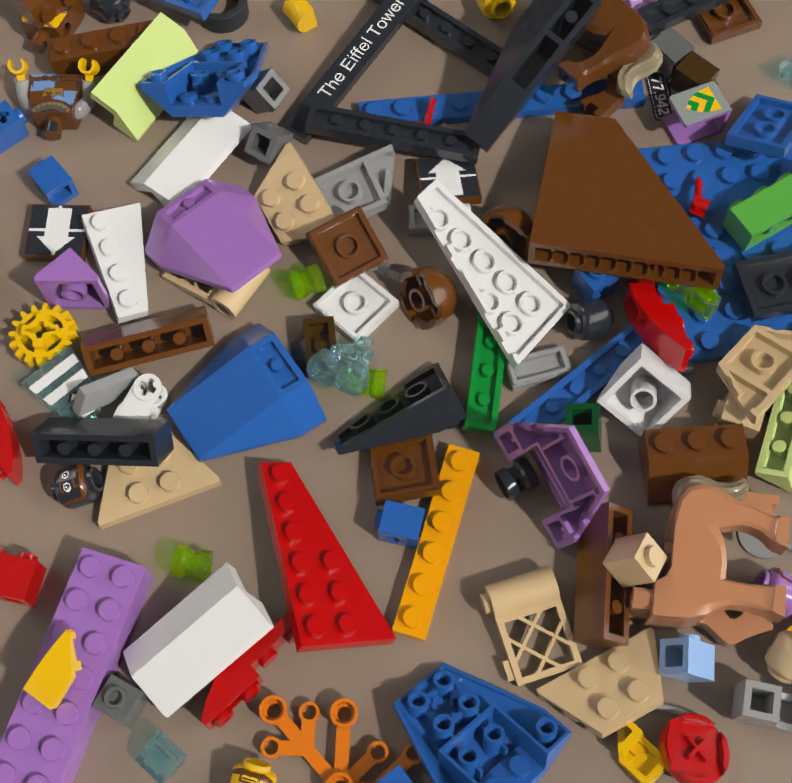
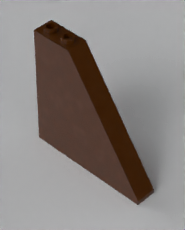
(612, 212)

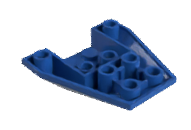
(208, 81)
(246, 399)
(478, 731)

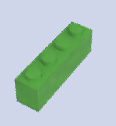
(761, 214)

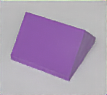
(72, 284)

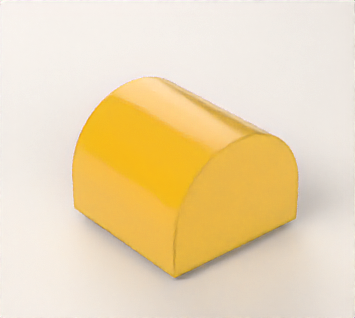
(300, 14)

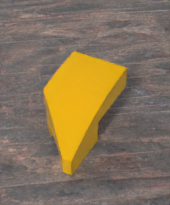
(55, 672)
(639, 755)

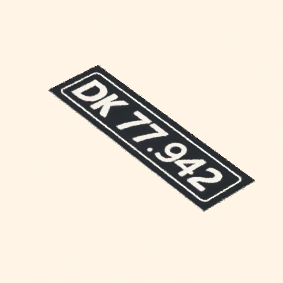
(659, 94)

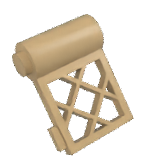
(225, 302)
(522, 597)

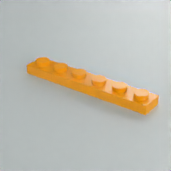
(436, 544)

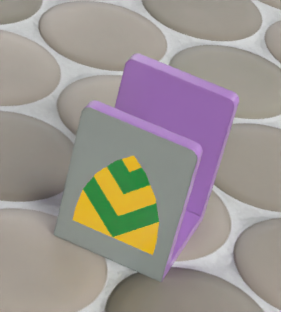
(697, 114)

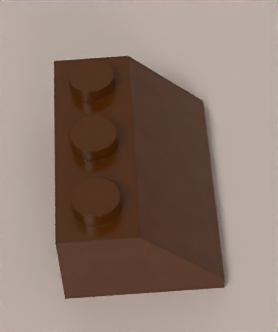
(682, 452)

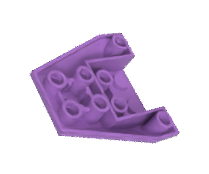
(213, 236)

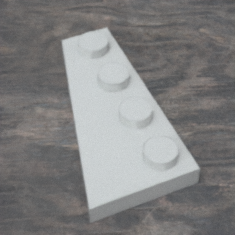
(119, 254)

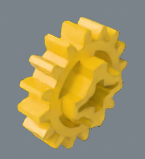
(42, 335)

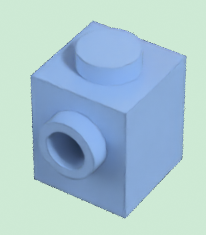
(687, 659)

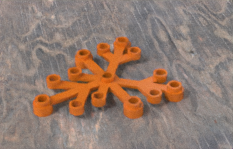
(303, 742)

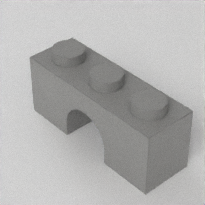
(762, 706)

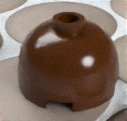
(511, 226)
(427, 296)

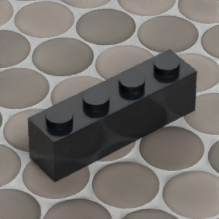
(103, 441)

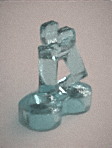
(348, 376)

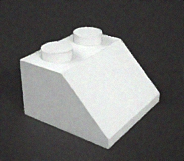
(645, 391)

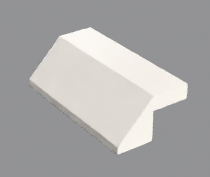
(190, 155)
(197, 640)

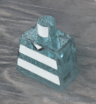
(58, 382)

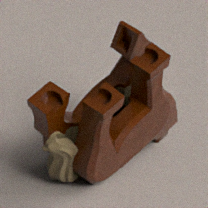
(616, 48)

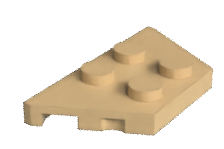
(292, 198)
(758, 369)
(142, 489)
(610, 687)

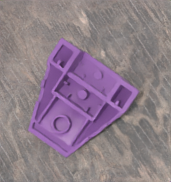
(566, 469)

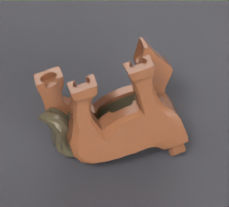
(693, 578)

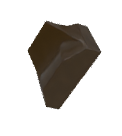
(315, 335)

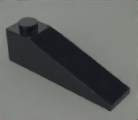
(417, 411)

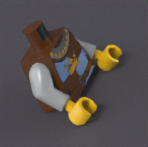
(56, 100)

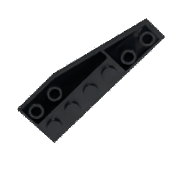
(527, 59)

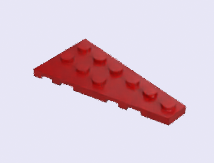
(319, 583)

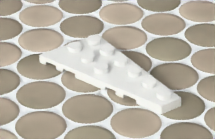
(503, 287)

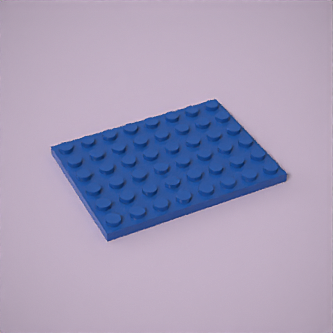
(725, 177)

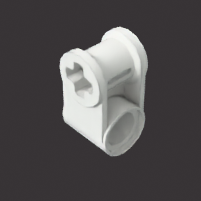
(142, 405)

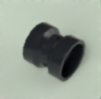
(516, 478)

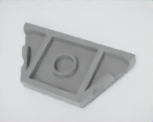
(361, 183)

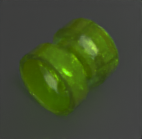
(307, 281)
(376, 383)
(191, 563)

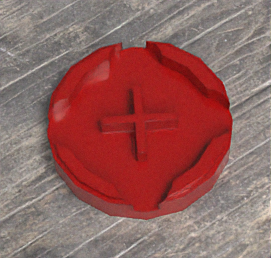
(693, 749)

